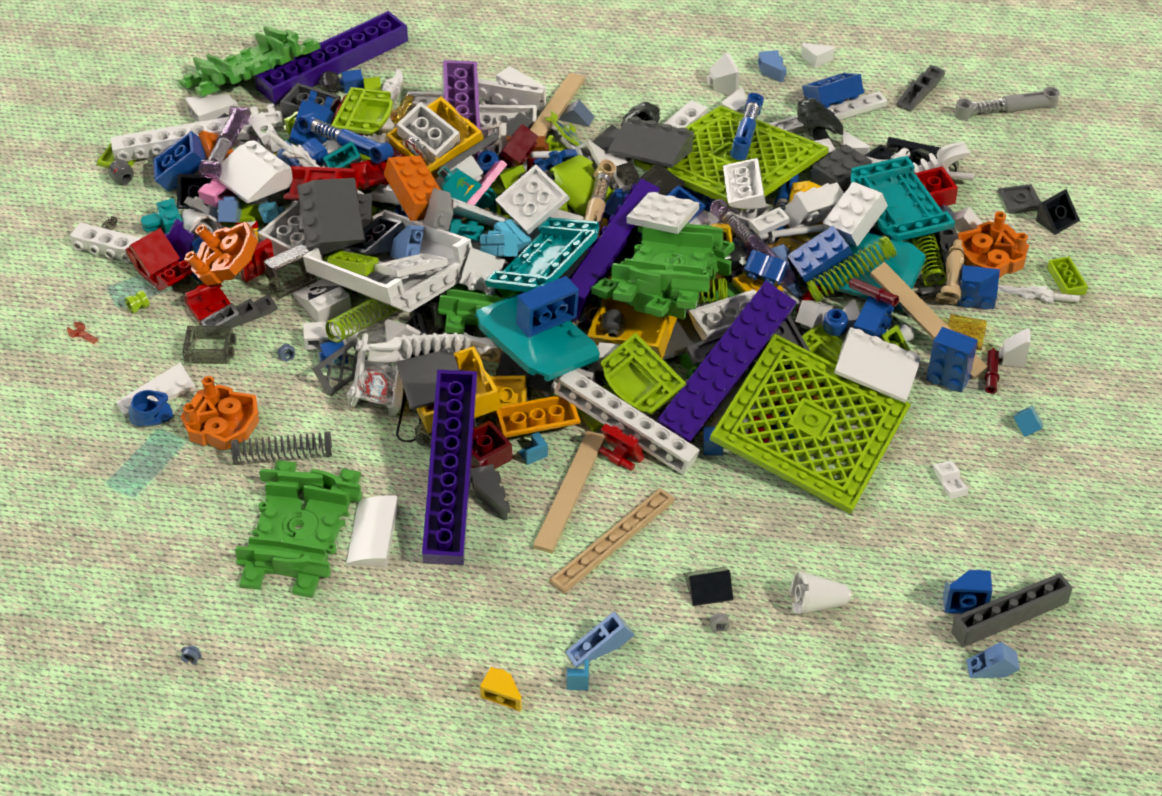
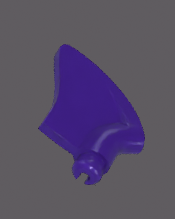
(180, 239)

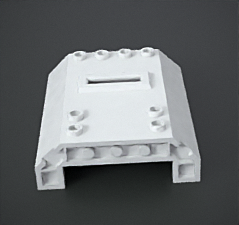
(401, 293)

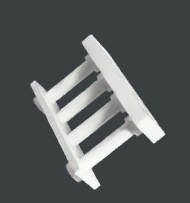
(394, 402)

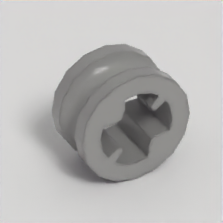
(719, 622)

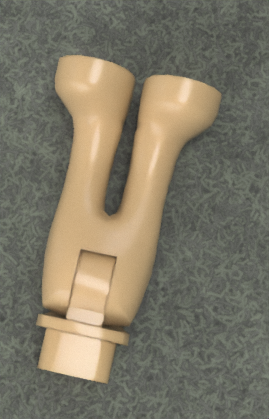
(952, 292)

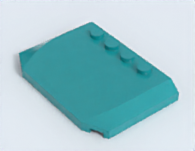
(910, 206)
(547, 256)
(905, 264)
(546, 353)

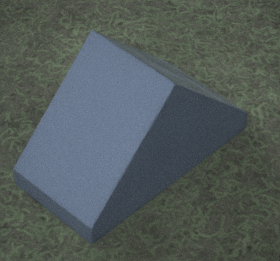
(577, 114)

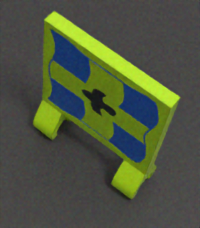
(569, 134)

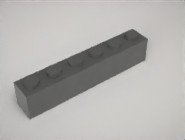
(1011, 610)

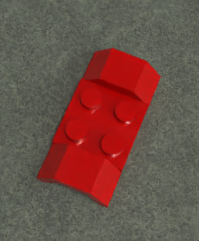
(370, 173)
(304, 174)

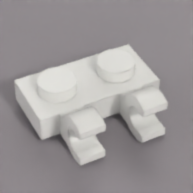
(273, 116)

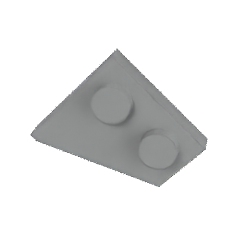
(198, 205)

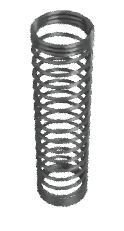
(328, 445)

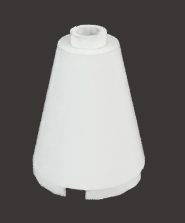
(194, 218)
(817, 593)

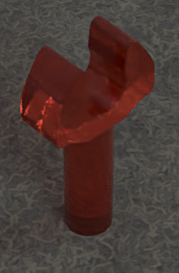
(81, 333)

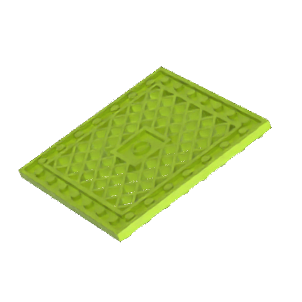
(778, 152)
(810, 422)

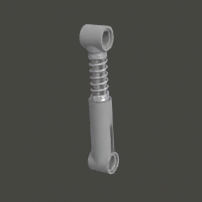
(1043, 99)

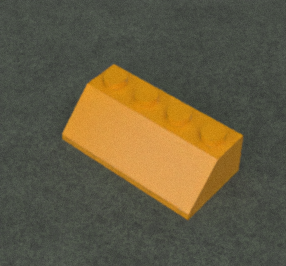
(536, 416)

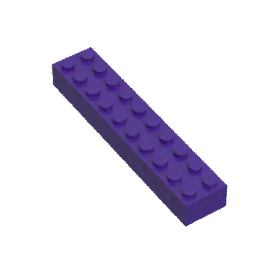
(335, 55)
(609, 246)
(727, 362)
(450, 468)

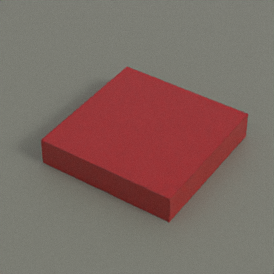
(154, 252)

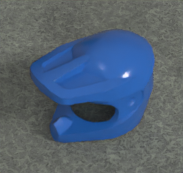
(148, 412)

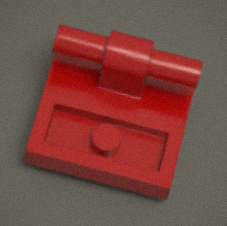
(256, 266)
(205, 300)
(623, 446)

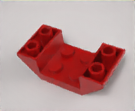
(164, 277)

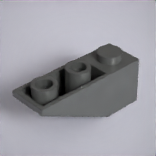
(488, 490)

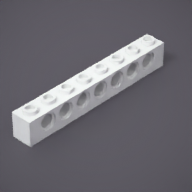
(156, 141)
(613, 411)

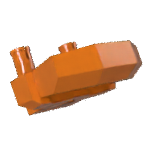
(995, 246)
(222, 253)
(220, 408)

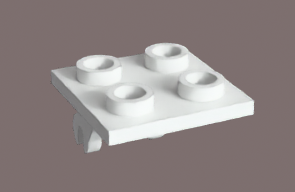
(478, 268)

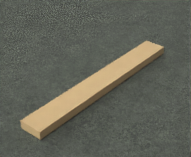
(558, 103)
(916, 308)
(569, 492)
(611, 540)

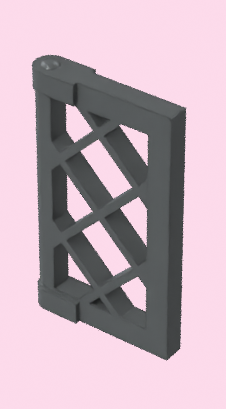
(324, 380)

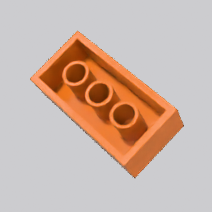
(411, 184)

